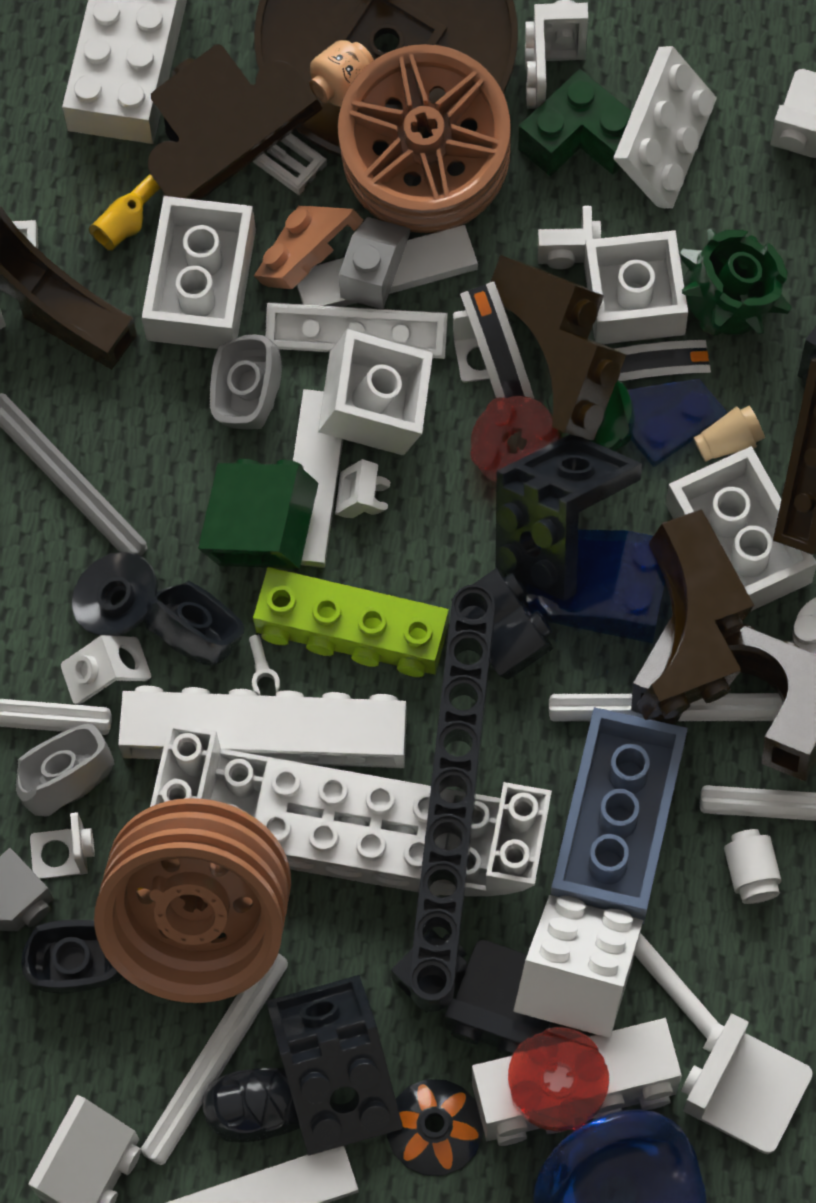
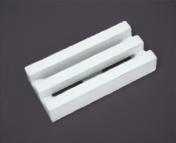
(306, 175)

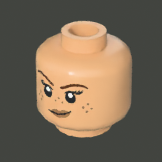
(336, 70)

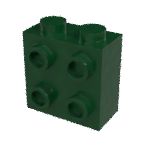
(258, 514)

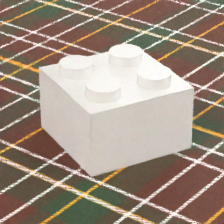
(639, 287)
(375, 392)

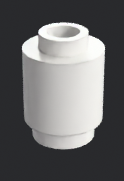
(753, 866)

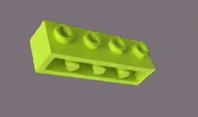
(351, 622)

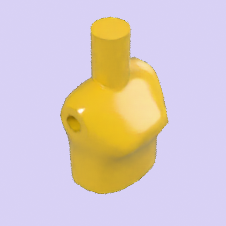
(124, 215)

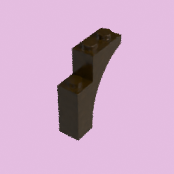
(59, 302)
(561, 321)
(705, 608)

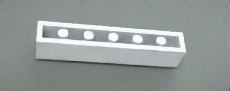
(281, 726)

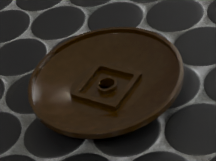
(305, 28)

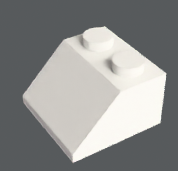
(86, 1157)

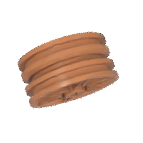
(440, 198)
(200, 875)

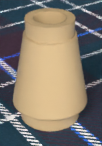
(730, 434)

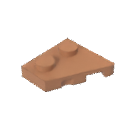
(303, 244)

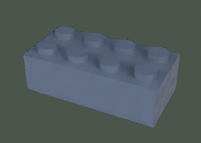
(619, 812)

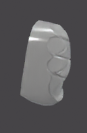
(245, 381)
(62, 769)

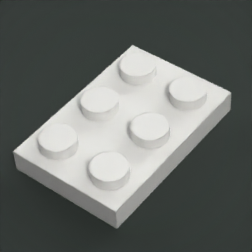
(665, 127)

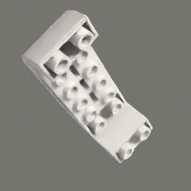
(356, 821)

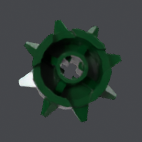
(734, 283)

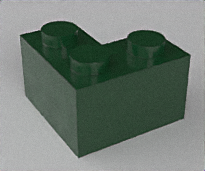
(574, 118)

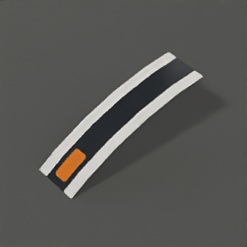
(496, 342)
(664, 359)

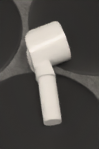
(261, 665)

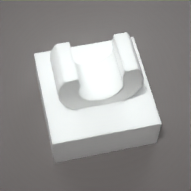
(358, 490)

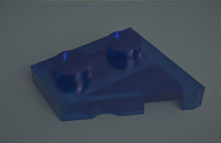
(671, 416)

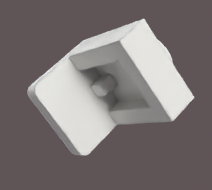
(567, 246)

